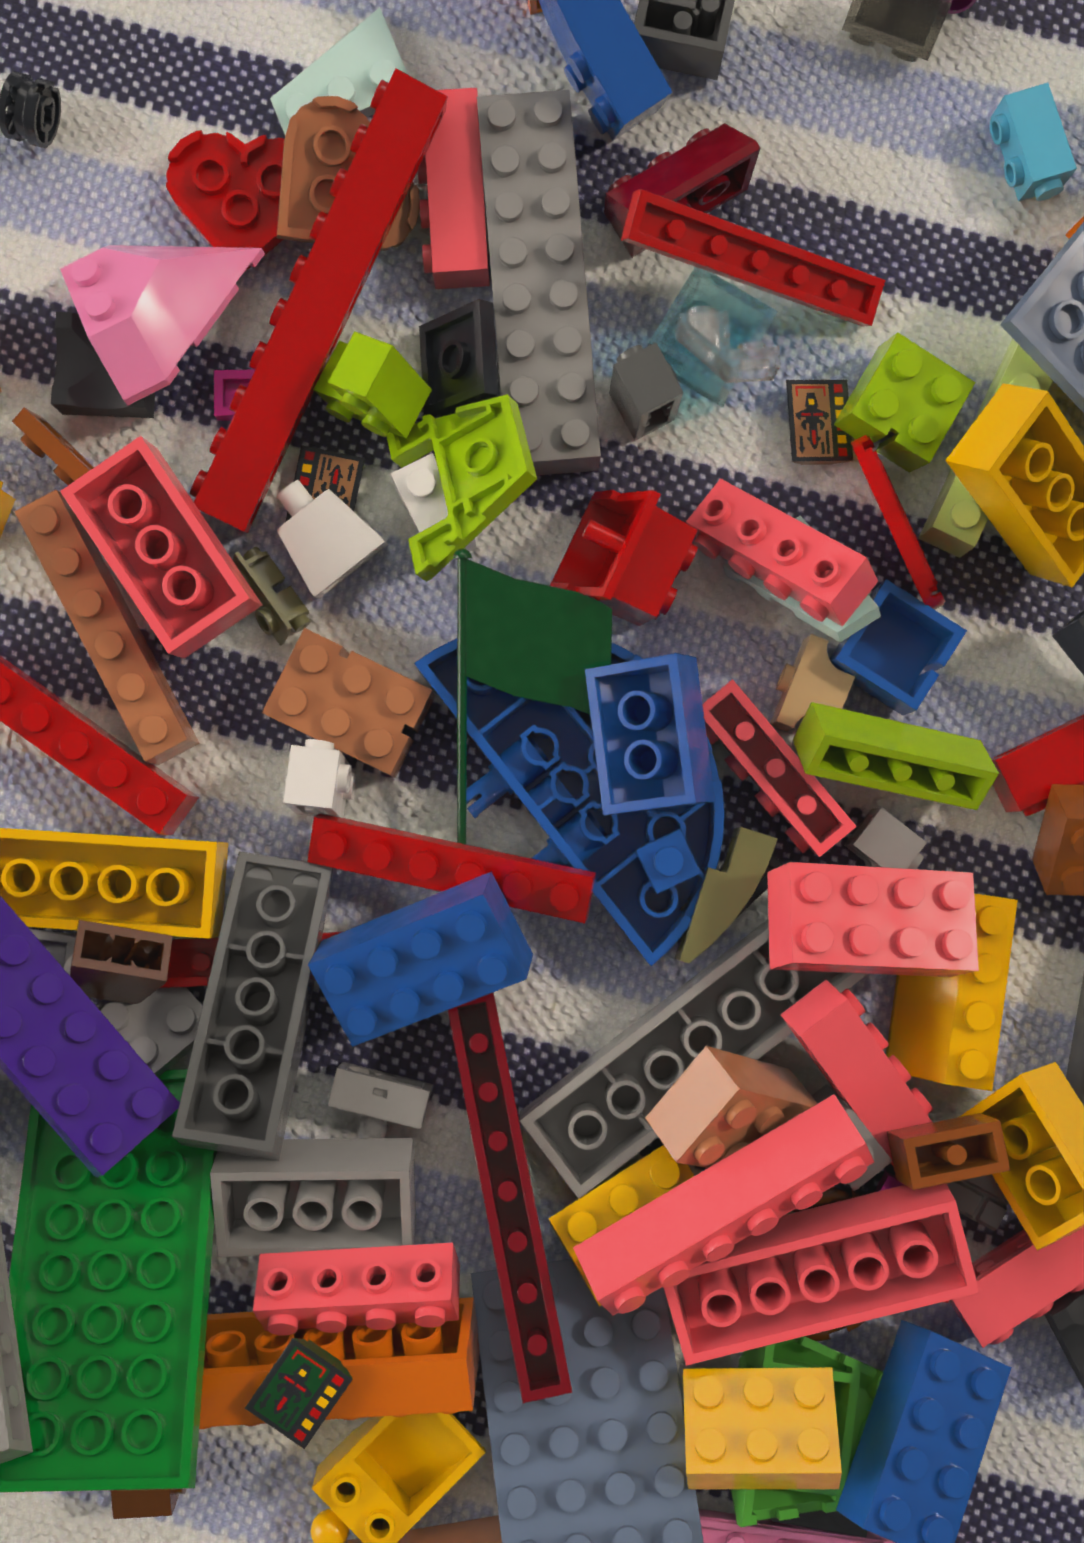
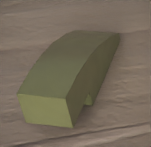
(726, 891)

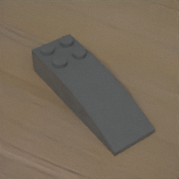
(255, 1009)

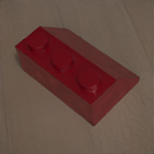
(700, 176)

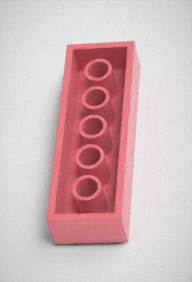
(826, 1272)

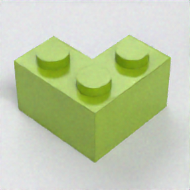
(372, 385)

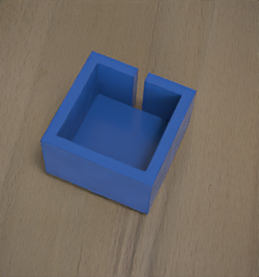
(896, 649)

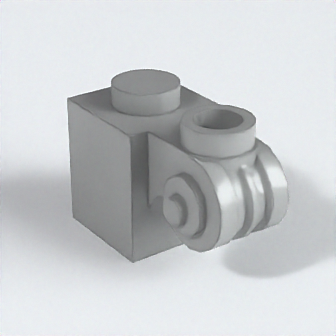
(886, 842)

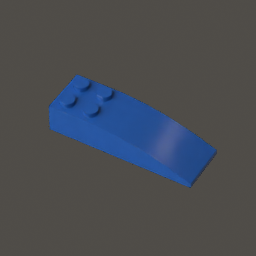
(607, 62)

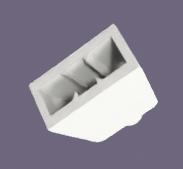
(325, 537)

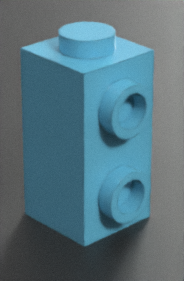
(1032, 143)

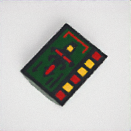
(300, 1391)

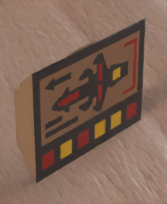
(812, 415)
(329, 470)

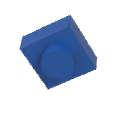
(668, 861)

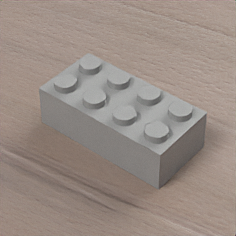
(315, 1197)

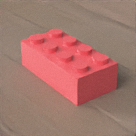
(161, 548)
(871, 920)

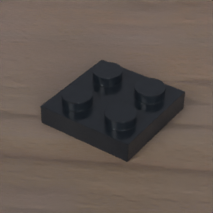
(459, 358)

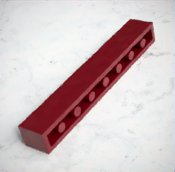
(509, 1201)

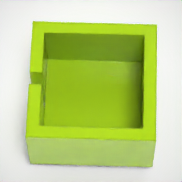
(905, 394)

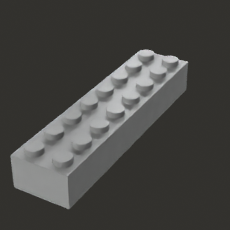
(540, 275)
(599, 1109)

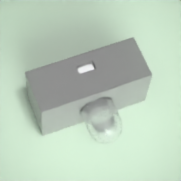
(379, 1098)

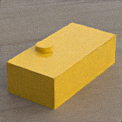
(1028, 480)

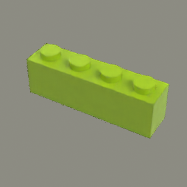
(894, 756)

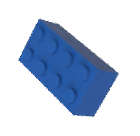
(422, 959)
(923, 1439)

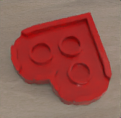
(228, 188)

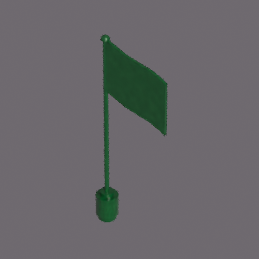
(525, 643)

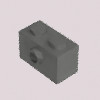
(645, 390)

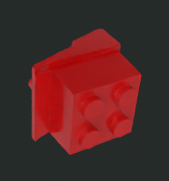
(627, 555)

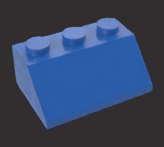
(649, 734)

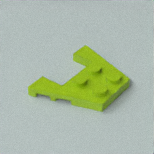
(481, 470)

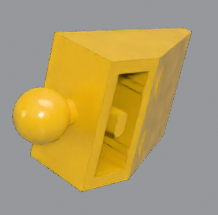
(396, 1472)

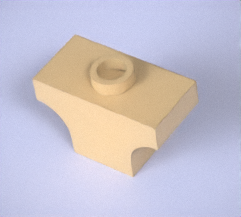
(807, 681)

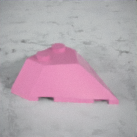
(152, 305)

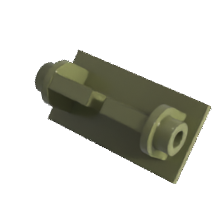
(278, 611)

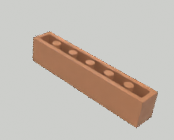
(107, 629)

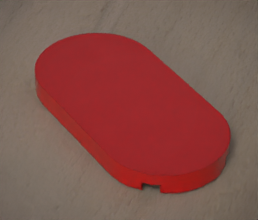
(897, 522)

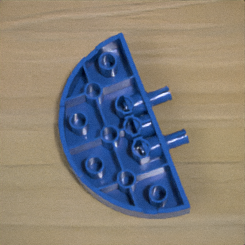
(551, 766)

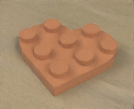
(313, 153)

